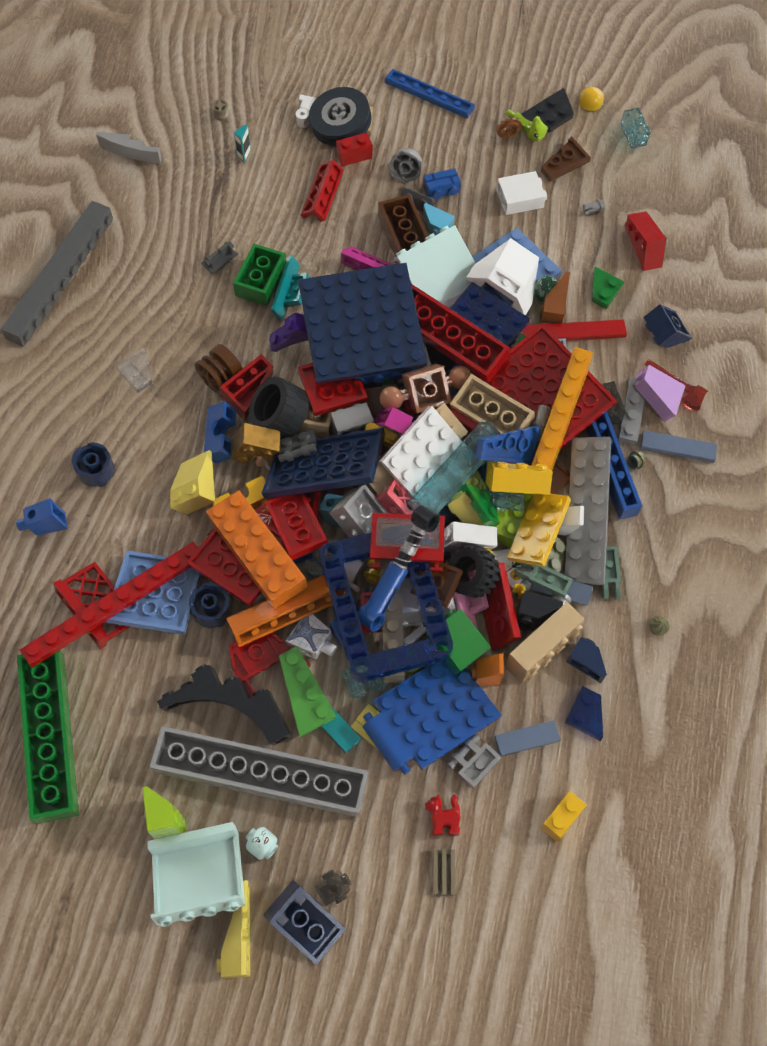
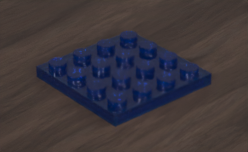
(490, 314)

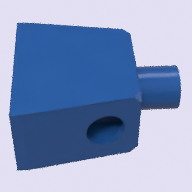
(43, 518)

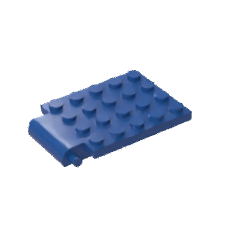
(428, 716)

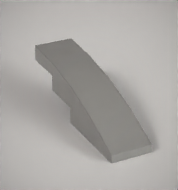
(132, 149)

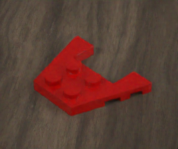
(256, 657)

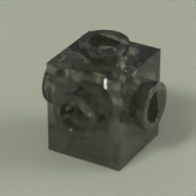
(330, 894)

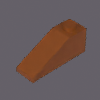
(555, 302)

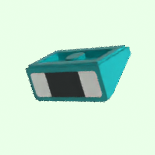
(242, 142)

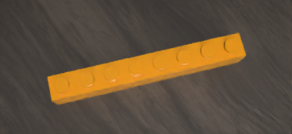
(563, 408)

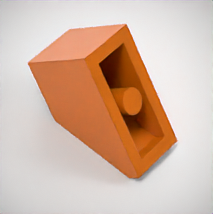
(488, 670)

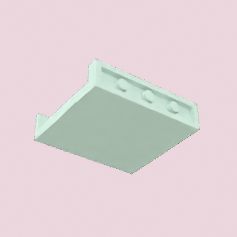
(439, 264)
(196, 874)

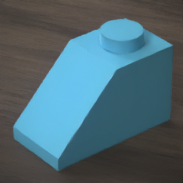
(436, 219)

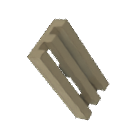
(444, 852)

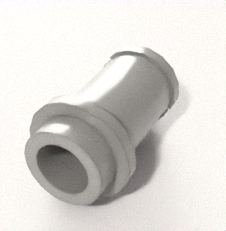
(598, 205)

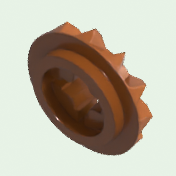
(513, 127)

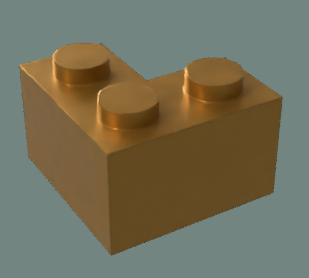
(254, 440)

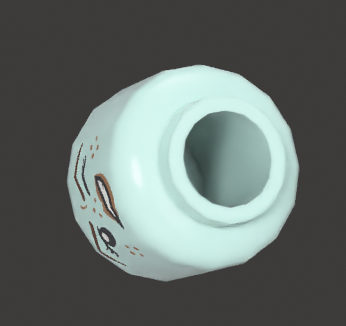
(261, 843)

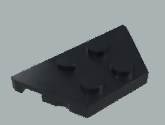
(552, 111)

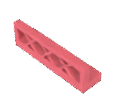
(393, 503)

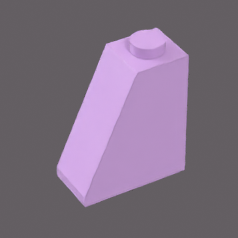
(660, 391)

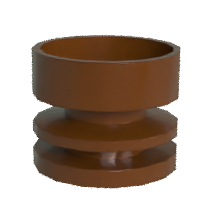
(218, 367)

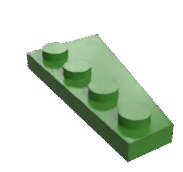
(306, 697)

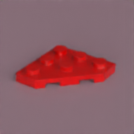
(330, 395)

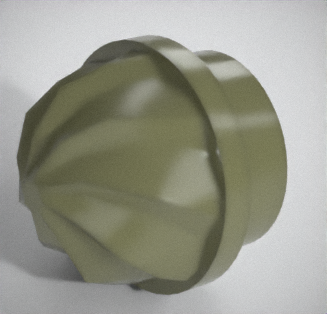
(636, 460)
(659, 625)

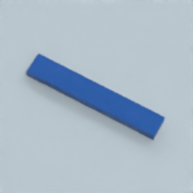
(430, 93)

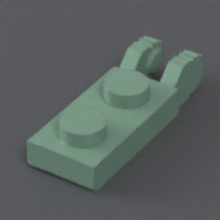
(612, 573)
(546, 579)

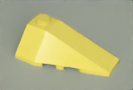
(236, 947)

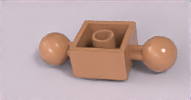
(415, 385)

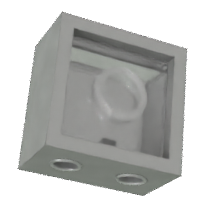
(355, 511)

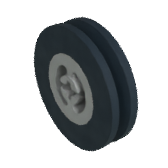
(336, 104)

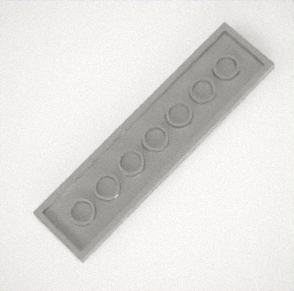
(590, 489)

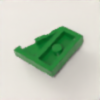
(605, 287)
(482, 504)

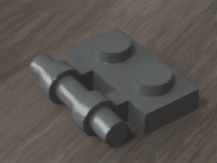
(297, 446)

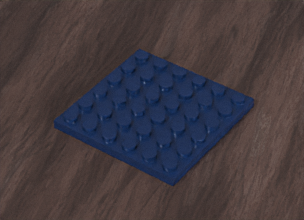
(362, 323)

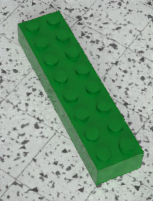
(47, 740)

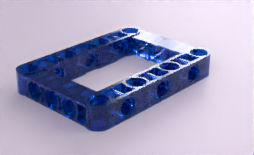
(395, 659)

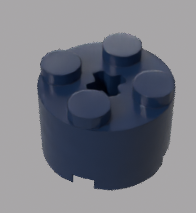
(93, 464)
(202, 610)

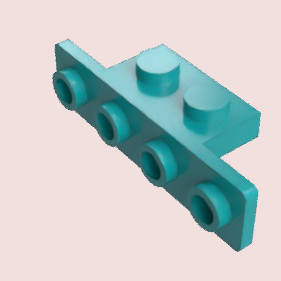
(288, 290)

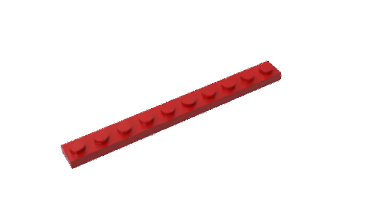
(107, 606)

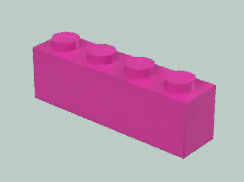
(394, 420)

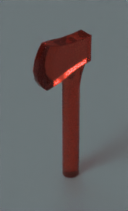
(695, 393)

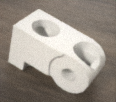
(302, 113)

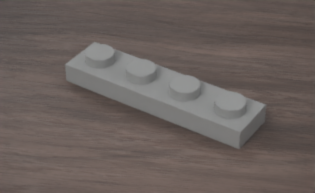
(634, 408)

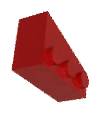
(646, 240)
(243, 385)

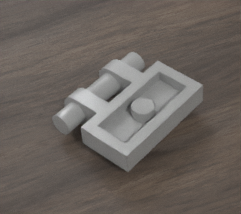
(478, 766)

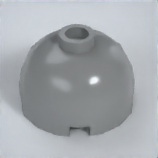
(406, 165)

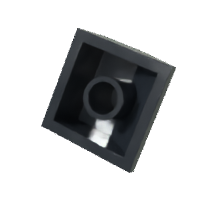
(535, 610)

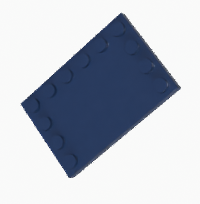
(336, 463)

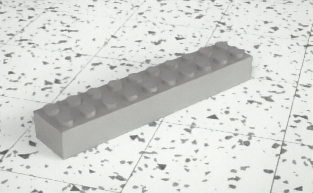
(259, 771)

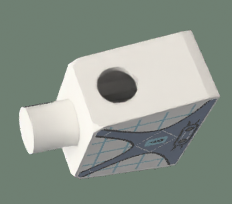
(311, 638)

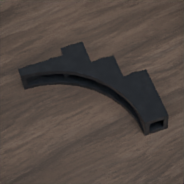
(208, 688)

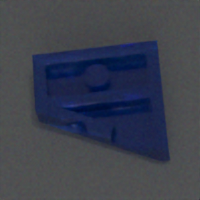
(587, 713)

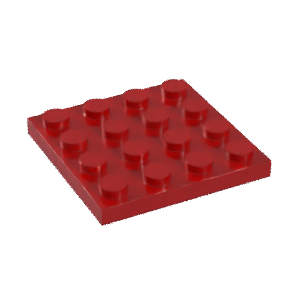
(219, 565)

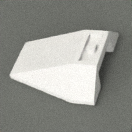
(510, 271)

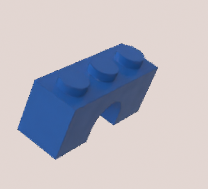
(219, 419)

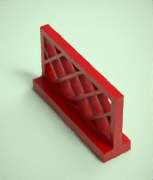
(75, 605)

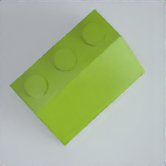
(162, 816)

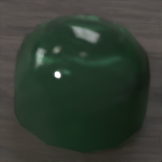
(544, 286)

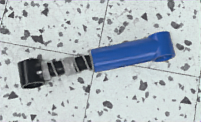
(373, 612)

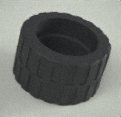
(279, 406)

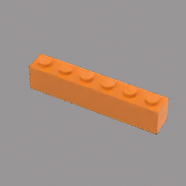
(263, 619)

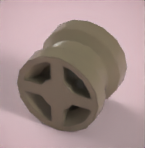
(220, 109)

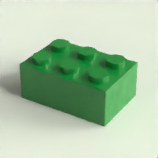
(259, 274)

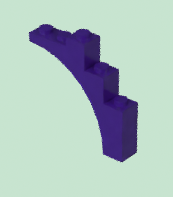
(290, 333)

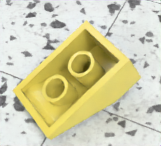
(193, 484)

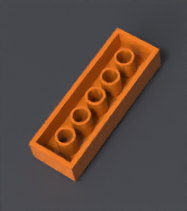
(257, 549)

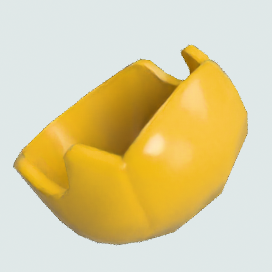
(591, 98)

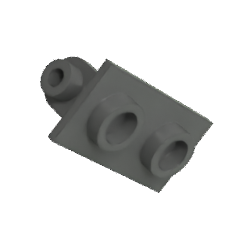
(418, 198)
(220, 257)

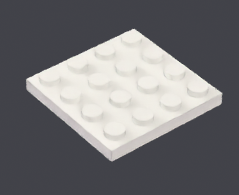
(421, 450)

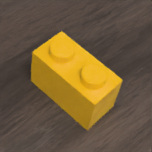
(563, 816)

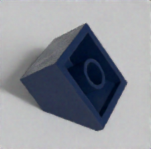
(666, 327)

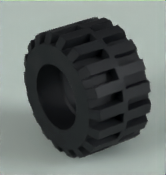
(485, 573)

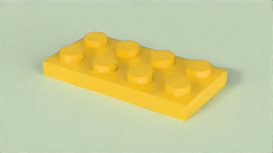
(539, 529)

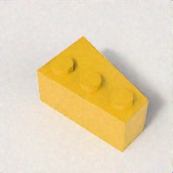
(518, 478)

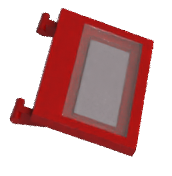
(390, 532)

